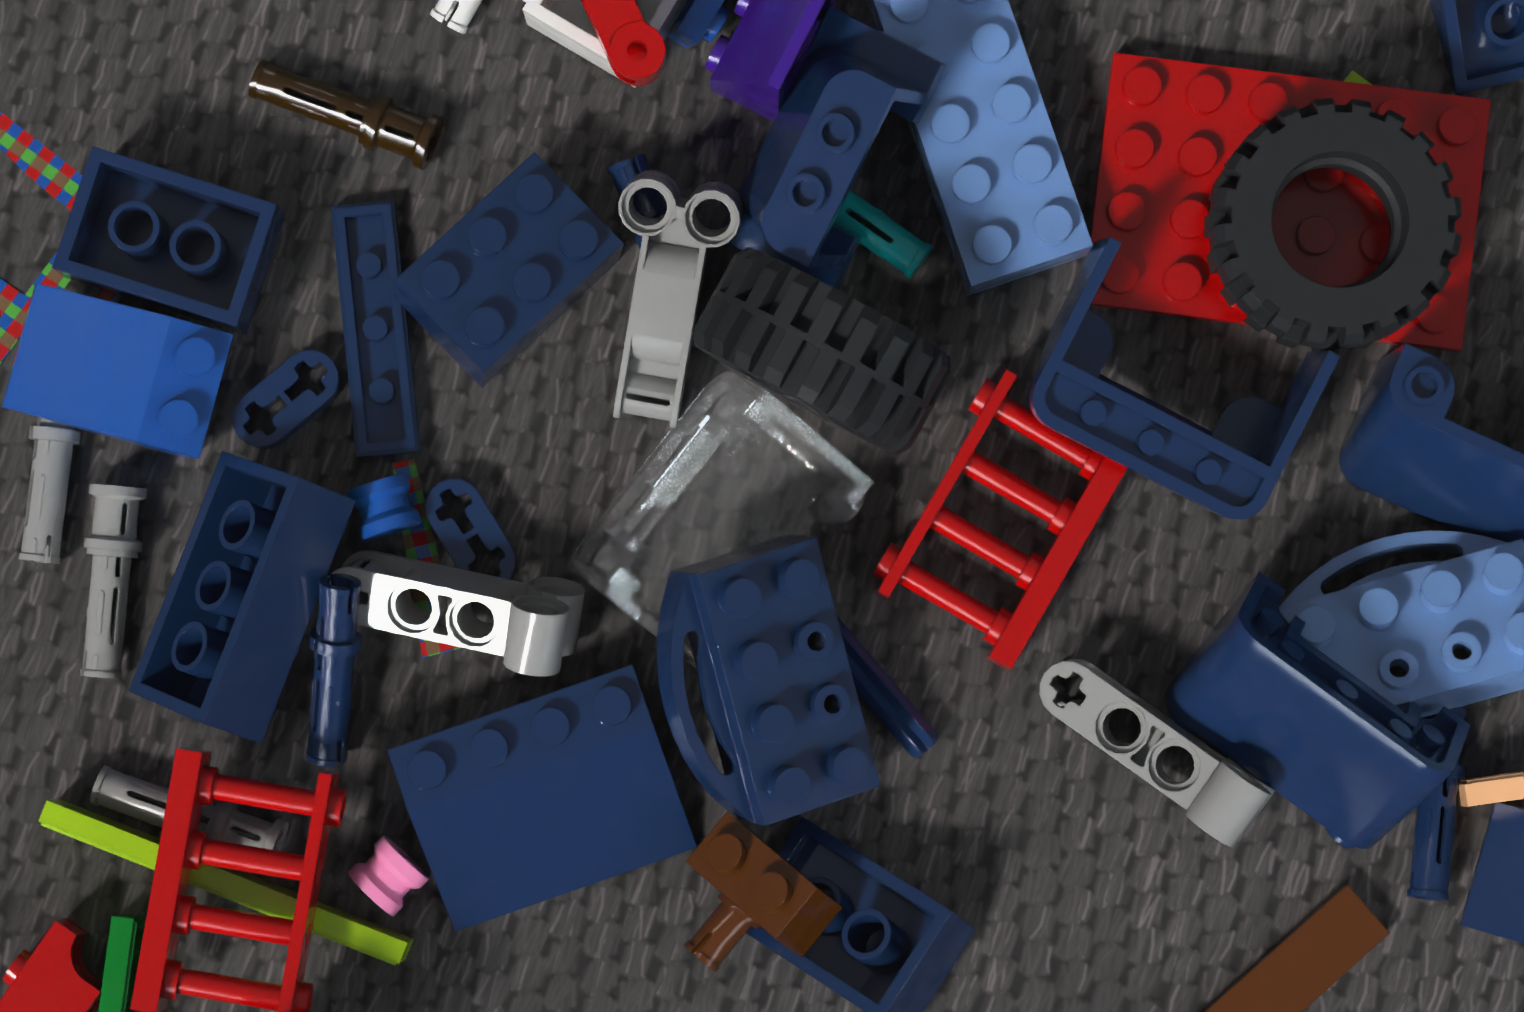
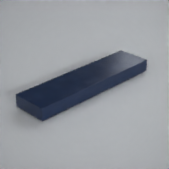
(375, 330)

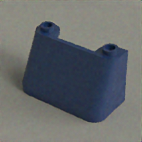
(1425, 463)
(1310, 722)

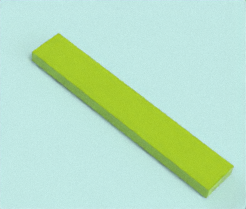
(226, 883)

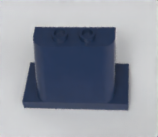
(823, 138)

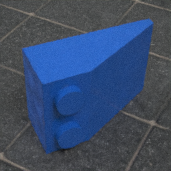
(117, 371)

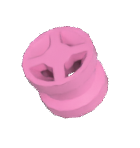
(388, 875)

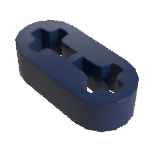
(297, 411)
(484, 526)

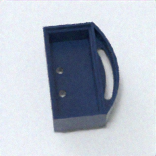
(767, 679)

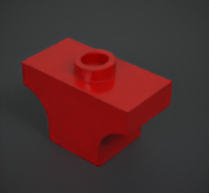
(52, 975)

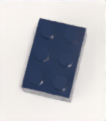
(169, 240)
(507, 269)

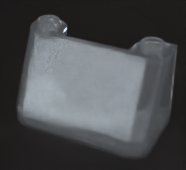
(715, 484)

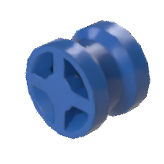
(384, 507)

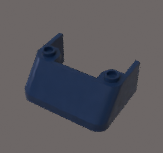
(1219, 468)

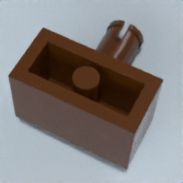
(755, 891)

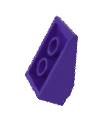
(765, 52)

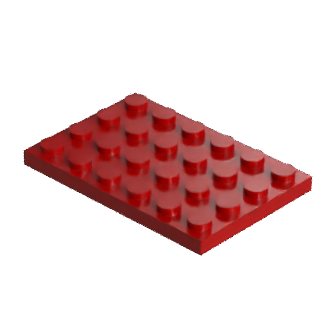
(1168, 141)

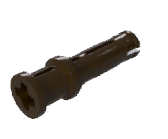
(380, 115)

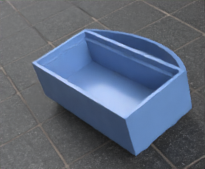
(1419, 616)

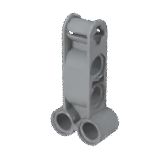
(666, 293)
(531, 624)
(1217, 796)

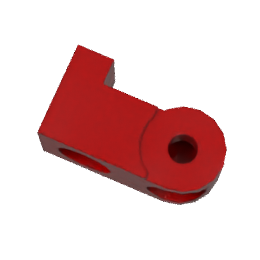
(630, 44)

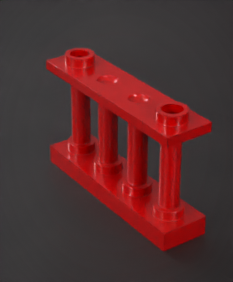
(1034, 573)
(187, 848)

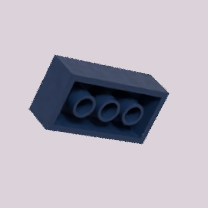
(241, 596)

